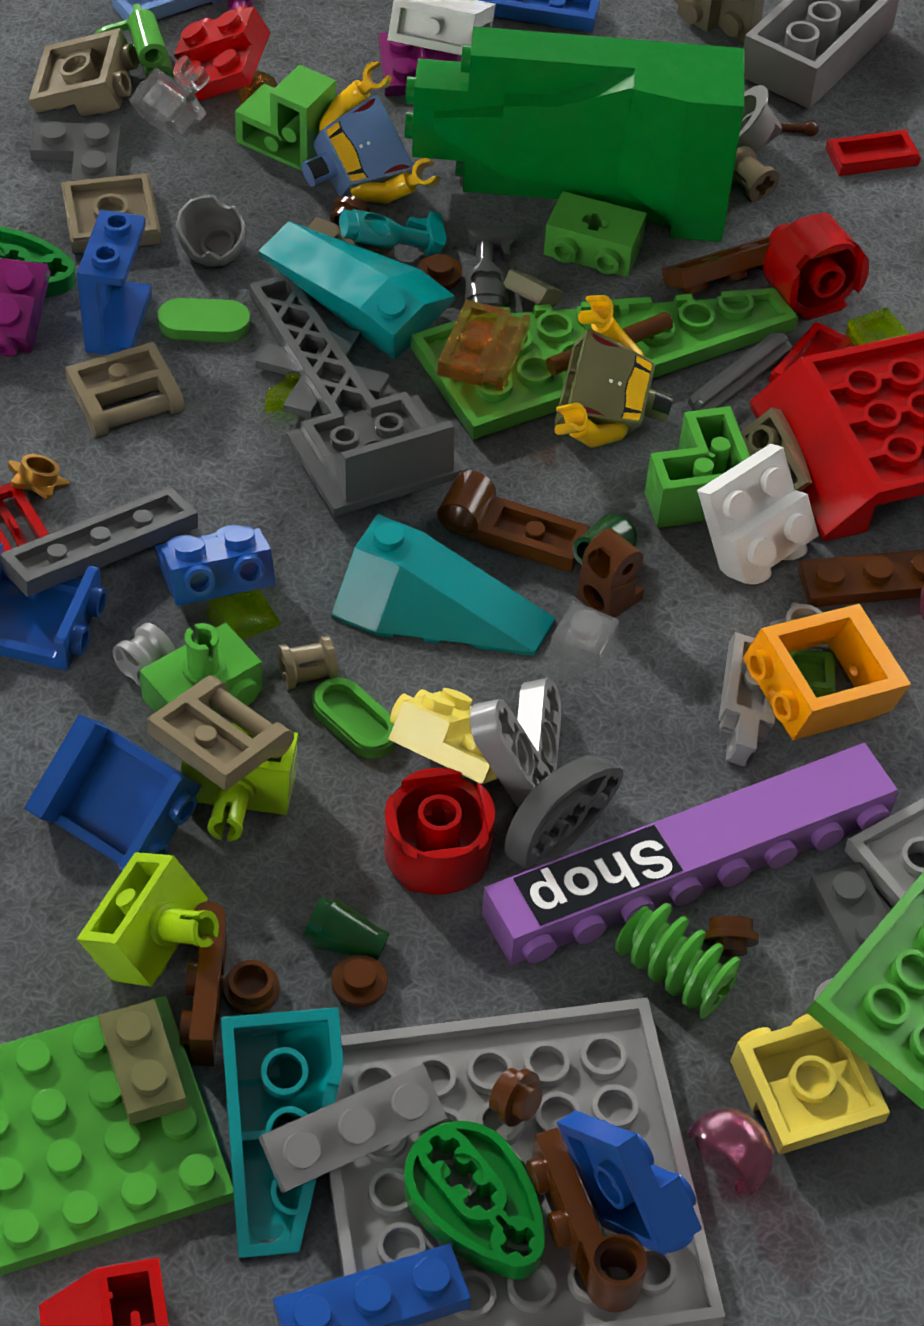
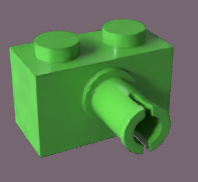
(213, 653)

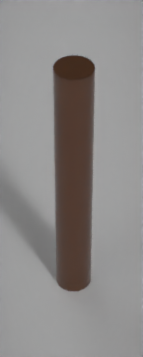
(636, 332)

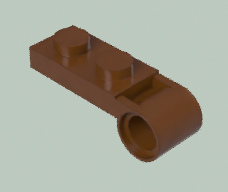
(478, 514)
(576, 1228)

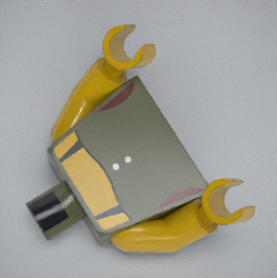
(607, 382)

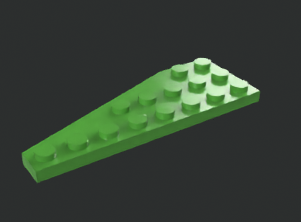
(698, 333)

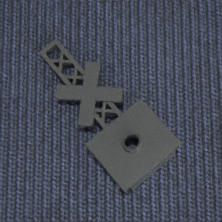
(359, 456)

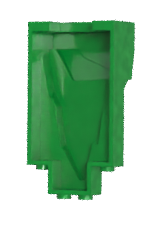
(587, 118)

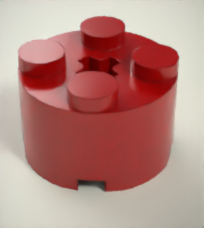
(818, 255)
(438, 832)

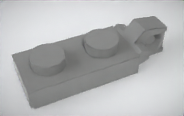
(743, 705)

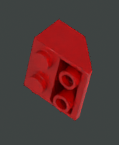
(111, 1297)

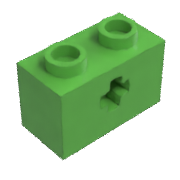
(594, 234)

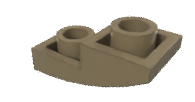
(774, 429)

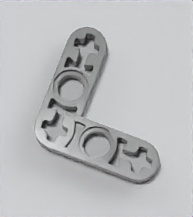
(524, 747)

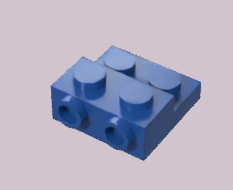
(215, 564)
(627, 1188)

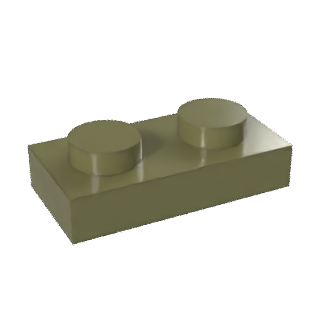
(142, 1062)

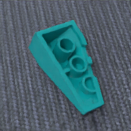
(359, 286)
(423, 590)
(274, 1074)

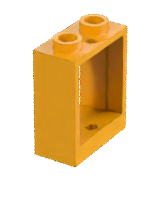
(860, 652)

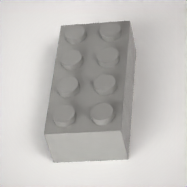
(813, 43)

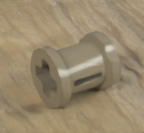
(753, 175)
(290, 658)

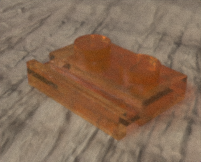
(483, 345)

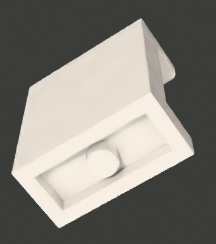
(438, 23)

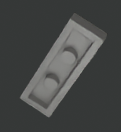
(352, 1128)

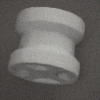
(145, 648)

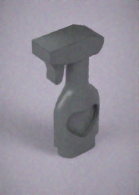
(485, 279)

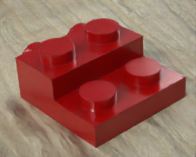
(225, 48)

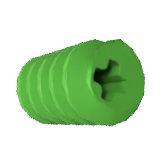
(678, 958)

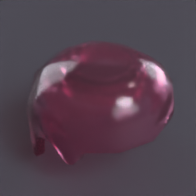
(740, 1141)

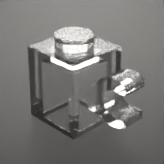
(171, 102)

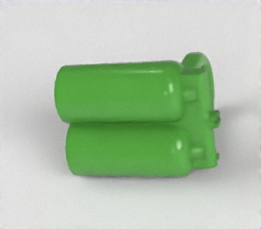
(146, 40)

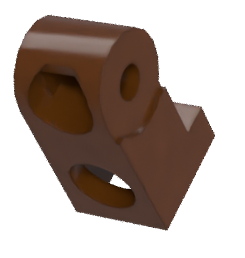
(610, 569)

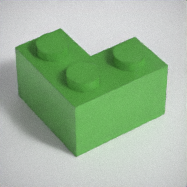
(287, 117)
(706, 450)

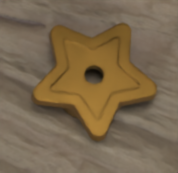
(37, 474)

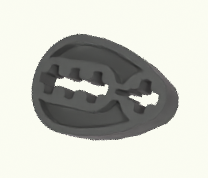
(561, 810)

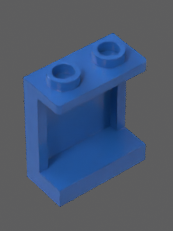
(108, 303)
(52, 623)
(113, 793)

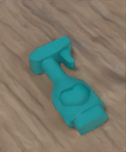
(383, 232)

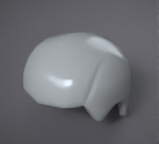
(214, 225)

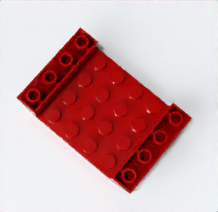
(857, 427)

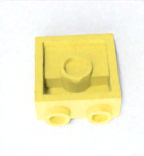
(441, 731)
(806, 1084)

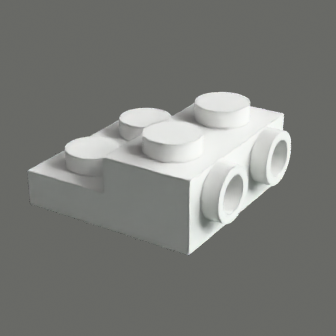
(757, 516)

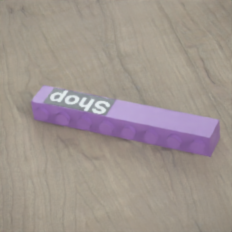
(687, 854)

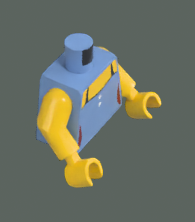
(362, 148)

